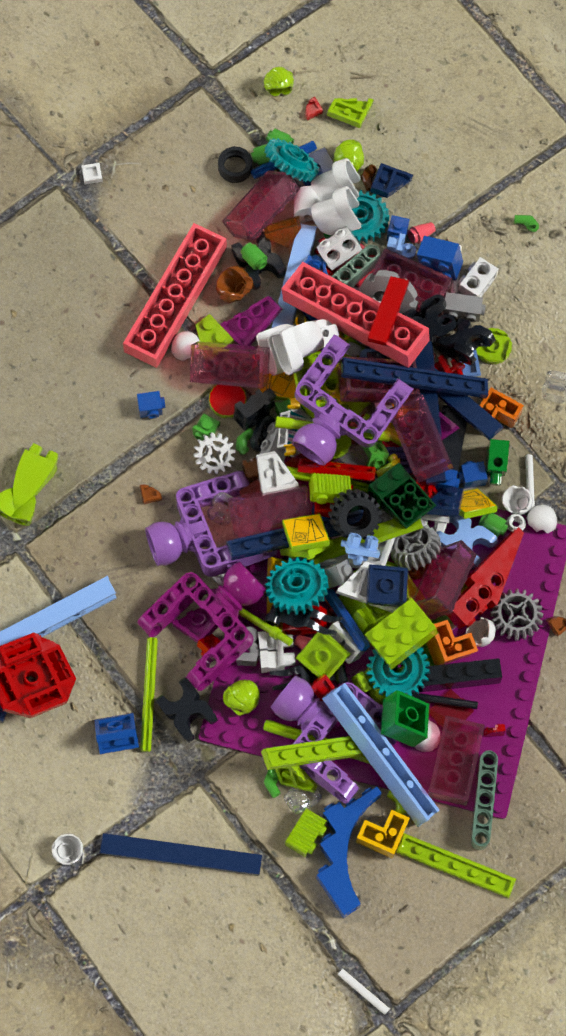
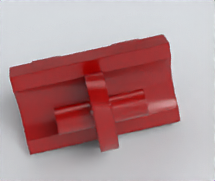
(443, 366)

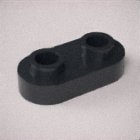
(260, 432)

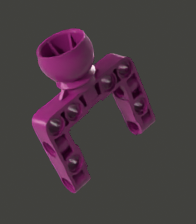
(222, 605)

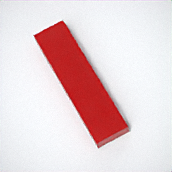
(388, 310)
(354, 471)

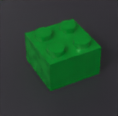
(405, 718)

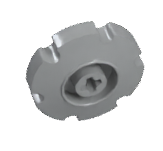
(376, 285)

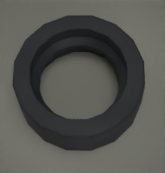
(233, 177)

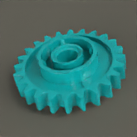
(291, 160)
(374, 217)
(286, 595)
(405, 681)

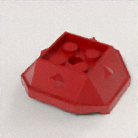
(43, 661)

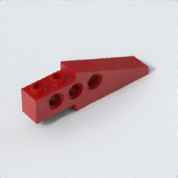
(495, 567)

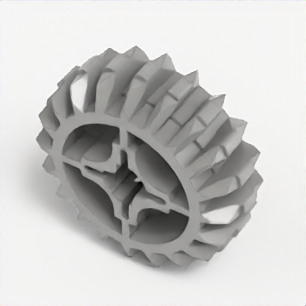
(416, 548)
(522, 619)

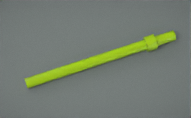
(274, 632)

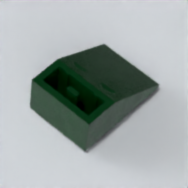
(400, 496)

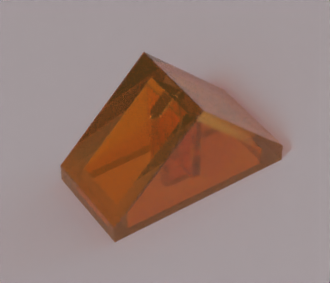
(283, 231)

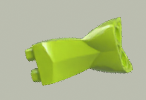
(31, 476)

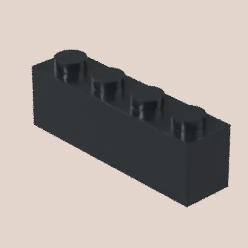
(454, 441)
(463, 675)

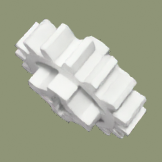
(207, 456)

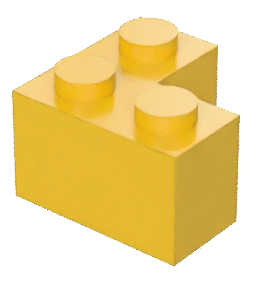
(384, 839)

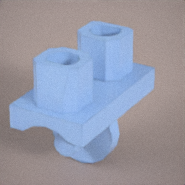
(397, 245)
(360, 551)

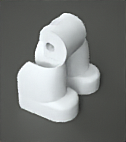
(330, 199)
(292, 343)

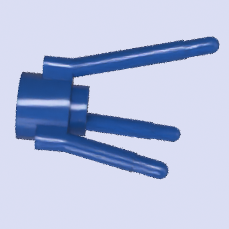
(316, 262)

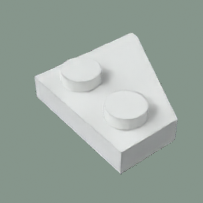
(274, 473)

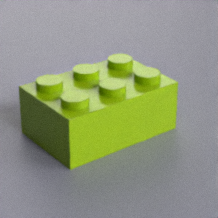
(401, 633)

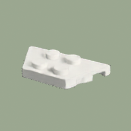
(356, 587)

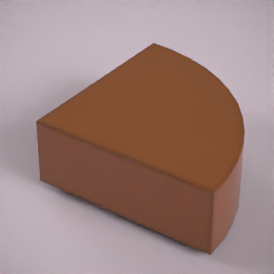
(150, 494)
(557, 624)

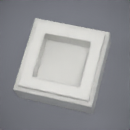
(91, 173)

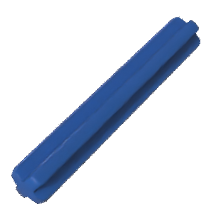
(261, 170)
(347, 620)

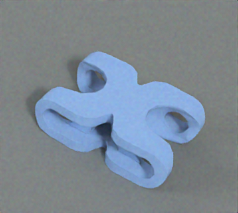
(468, 535)

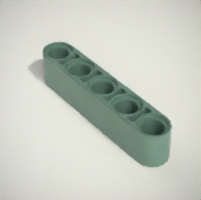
(361, 259)
(488, 791)

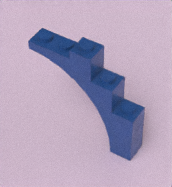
(335, 878)

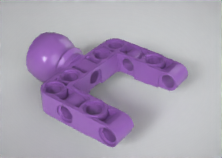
(319, 438)
(193, 533)
(316, 719)

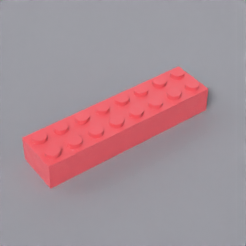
(175, 295)
(352, 313)

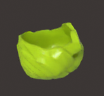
(279, 81)
(352, 150)
(242, 696)

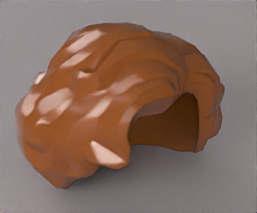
(233, 284)

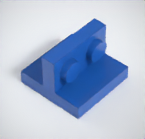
(116, 733)

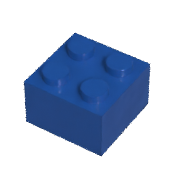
(441, 256)

